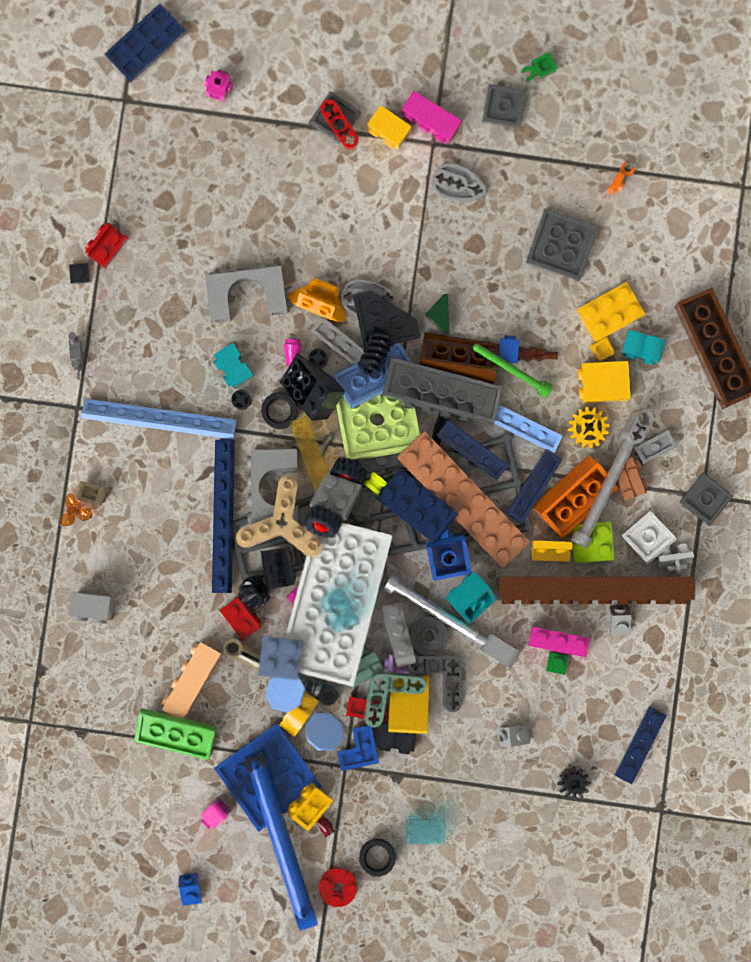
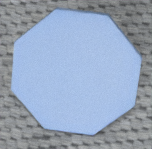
(285, 694)
(324, 731)

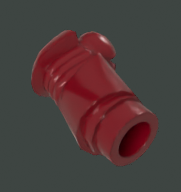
(325, 826)

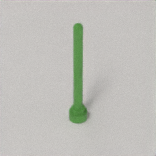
(542, 388)

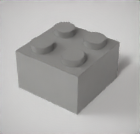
(91, 606)

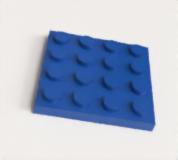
(285, 766)

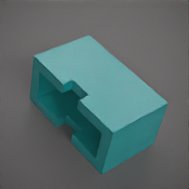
(229, 361)

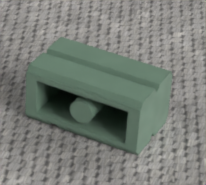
(368, 665)

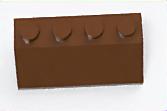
(458, 356)

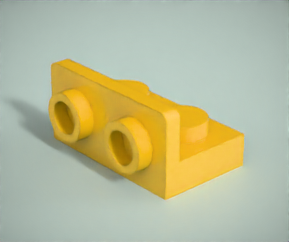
(551, 551)
(309, 806)

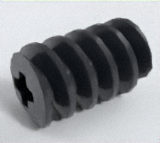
(374, 354)

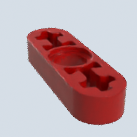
(327, 116)

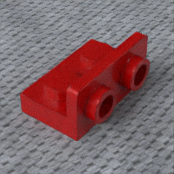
(105, 245)
(240, 618)

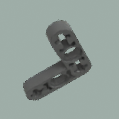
(443, 669)

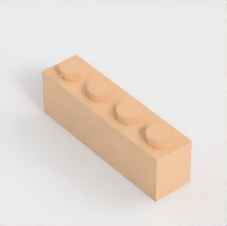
(191, 681)

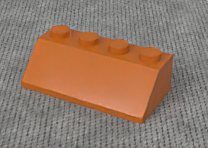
(572, 497)

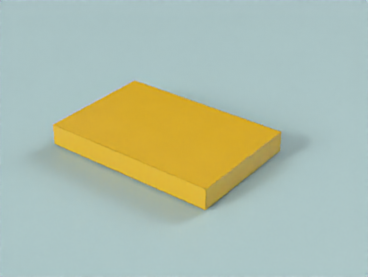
(408, 711)

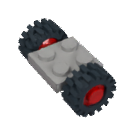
(335, 497)

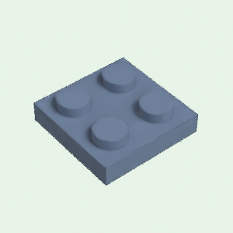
(280, 658)

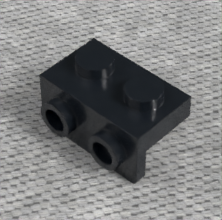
(278, 568)

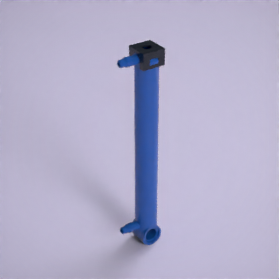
(281, 840)

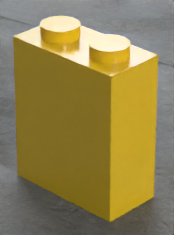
(604, 382)

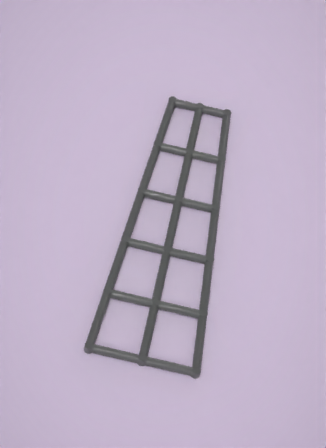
(413, 546)

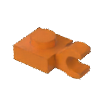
(618, 183)

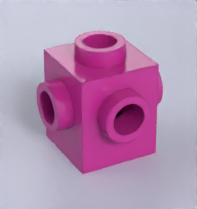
(219, 91)

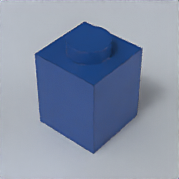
(509, 349)

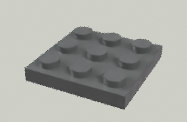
(561, 245)

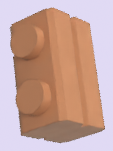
(630, 482)

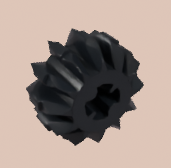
(254, 592)
(572, 776)

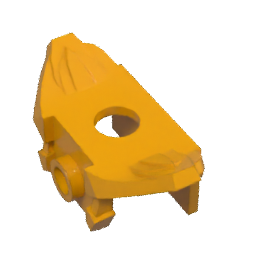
(320, 299)

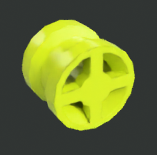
(375, 483)

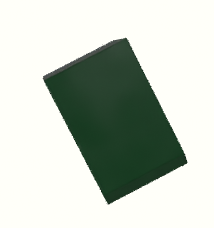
(439, 314)

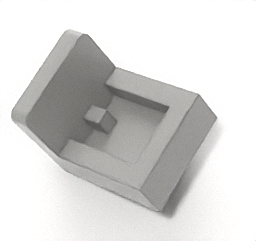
(620, 620)
(513, 735)

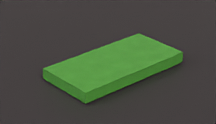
(175, 734)

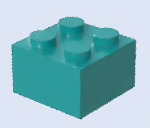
(471, 597)

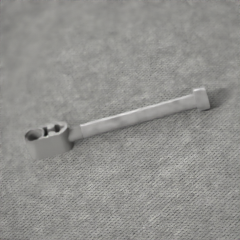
(631, 427)
(489, 644)

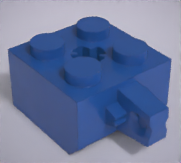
(458, 563)

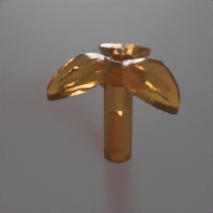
(69, 518)

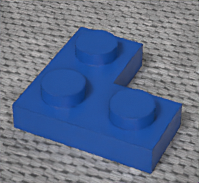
(363, 754)

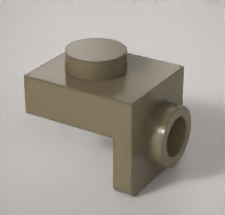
(91, 493)

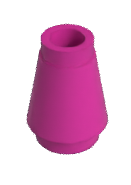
(291, 348)

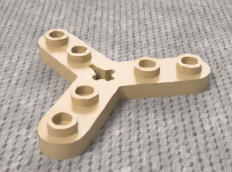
(269, 529)

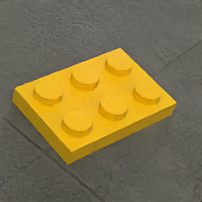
(611, 312)

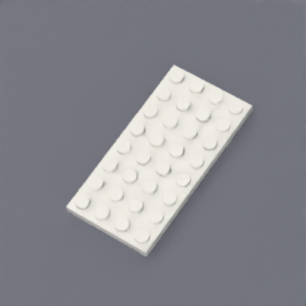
(349, 561)

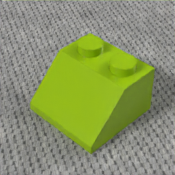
(600, 548)

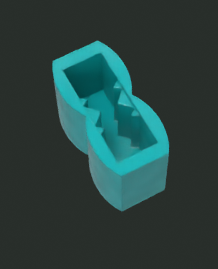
(643, 347)

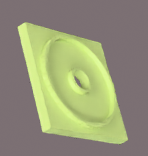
(367, 440)

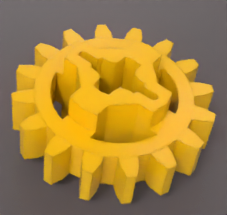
(581, 422)

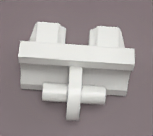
(677, 561)

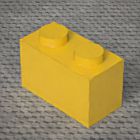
(389, 127)

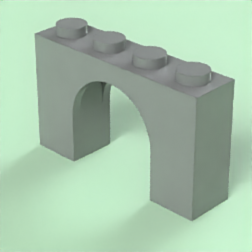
(220, 285)
(262, 465)

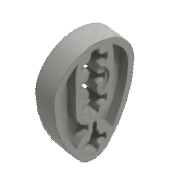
(450, 193)
(360, 285)

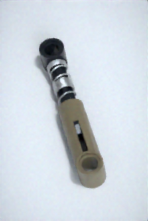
(310, 686)

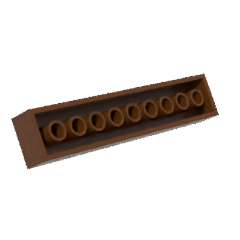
(596, 588)

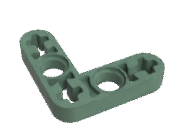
(387, 686)

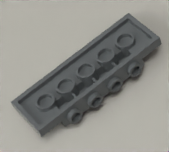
(441, 392)

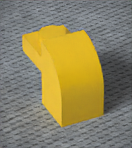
(296, 718)

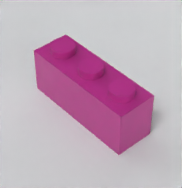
(430, 117)
(558, 641)

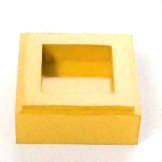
(602, 349)

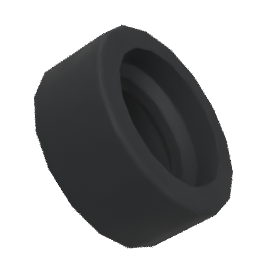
(279, 396)
(377, 872)

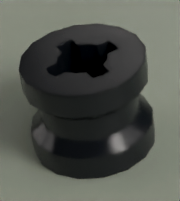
(318, 355)
(239, 397)

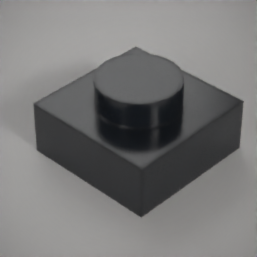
(79, 273)

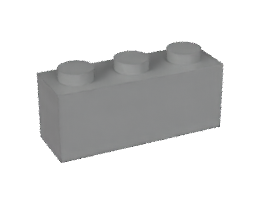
(398, 634)

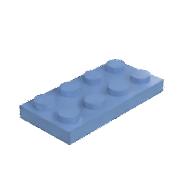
(362, 387)

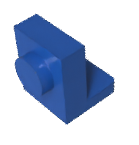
(189, 889)

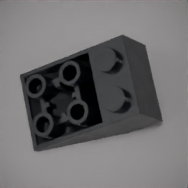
(312, 388)

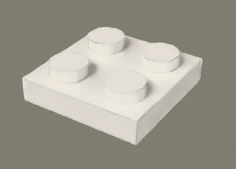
(649, 537)

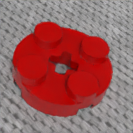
(337, 898)

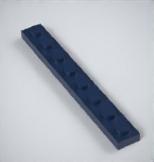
(223, 516)

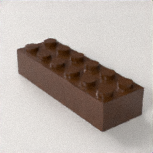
(716, 347)

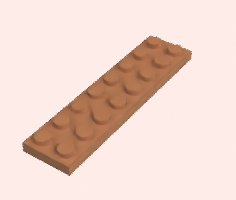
(475, 510)

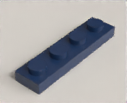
(472, 449)
(533, 486)
(640, 745)

